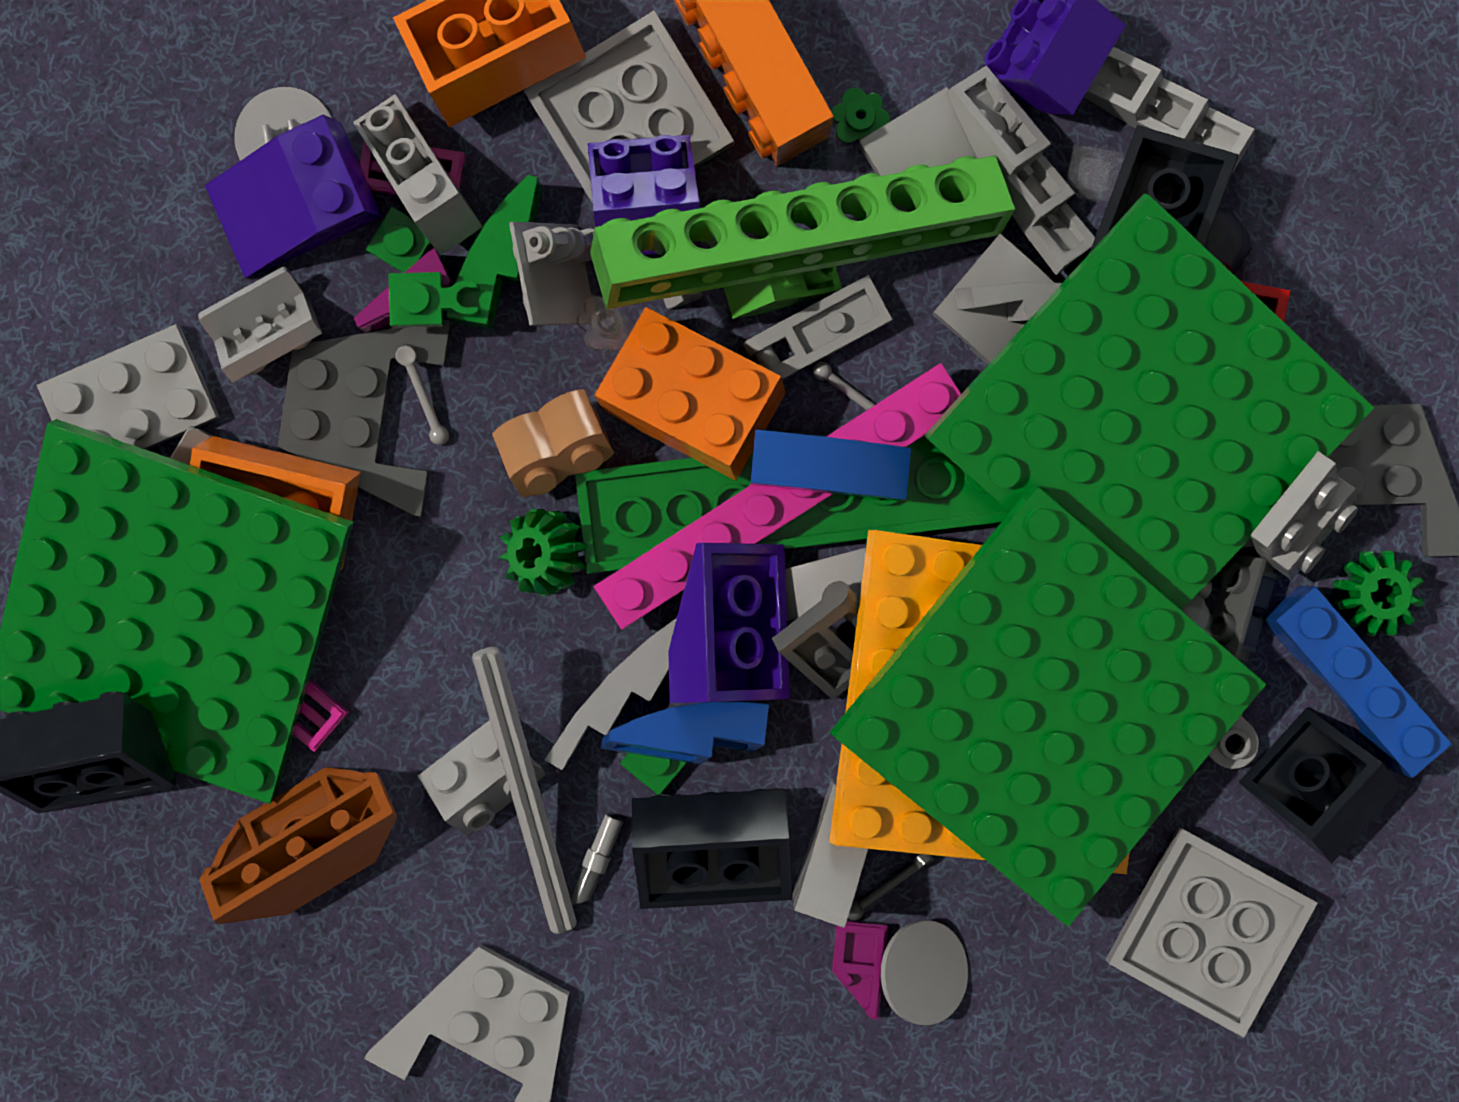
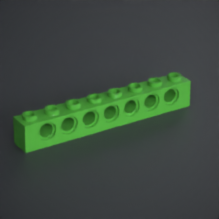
(631, 278)

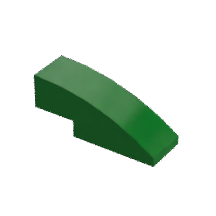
(492, 254)

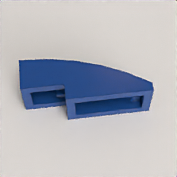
(830, 465)
(692, 731)

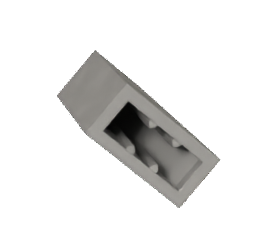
(828, 872)

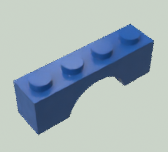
(1372, 695)

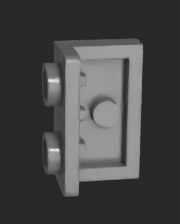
(260, 324)
(471, 782)

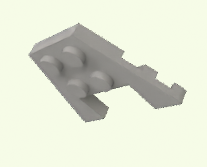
(491, 1013)

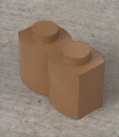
(552, 443)

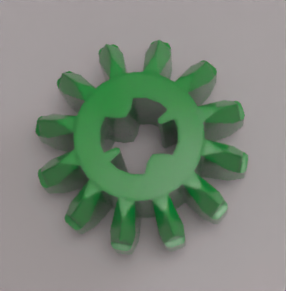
(542, 552)
(1391, 606)

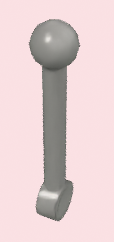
(406, 356)
(823, 372)

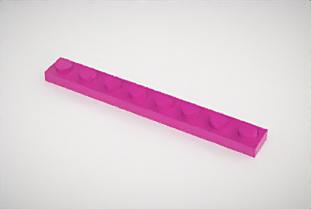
(764, 509)

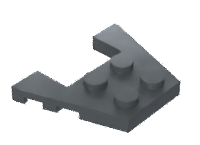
(340, 402)
(1397, 462)

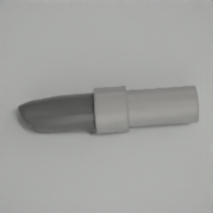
(597, 859)

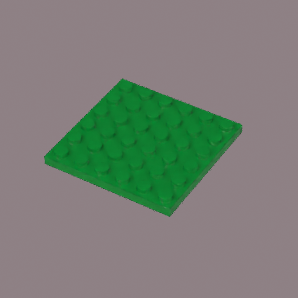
(1152, 405)
(174, 593)
(1048, 706)

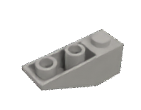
(417, 175)

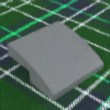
(922, 135)
(988, 327)

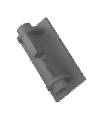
(1244, 584)

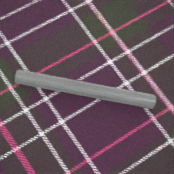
(524, 789)

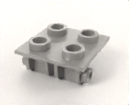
(552, 270)

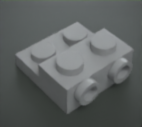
(1305, 517)

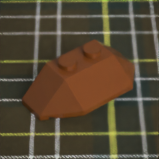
(299, 846)

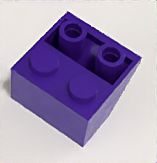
(1053, 51)
(642, 178)

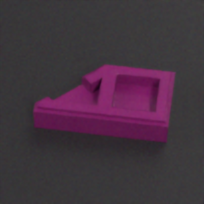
(858, 961)

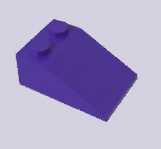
(292, 195)
(727, 626)

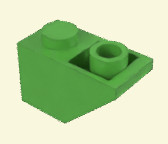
(781, 292)

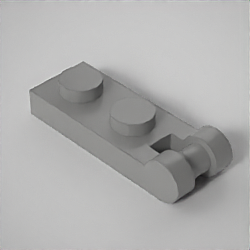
(821, 328)

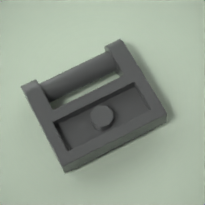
(817, 646)

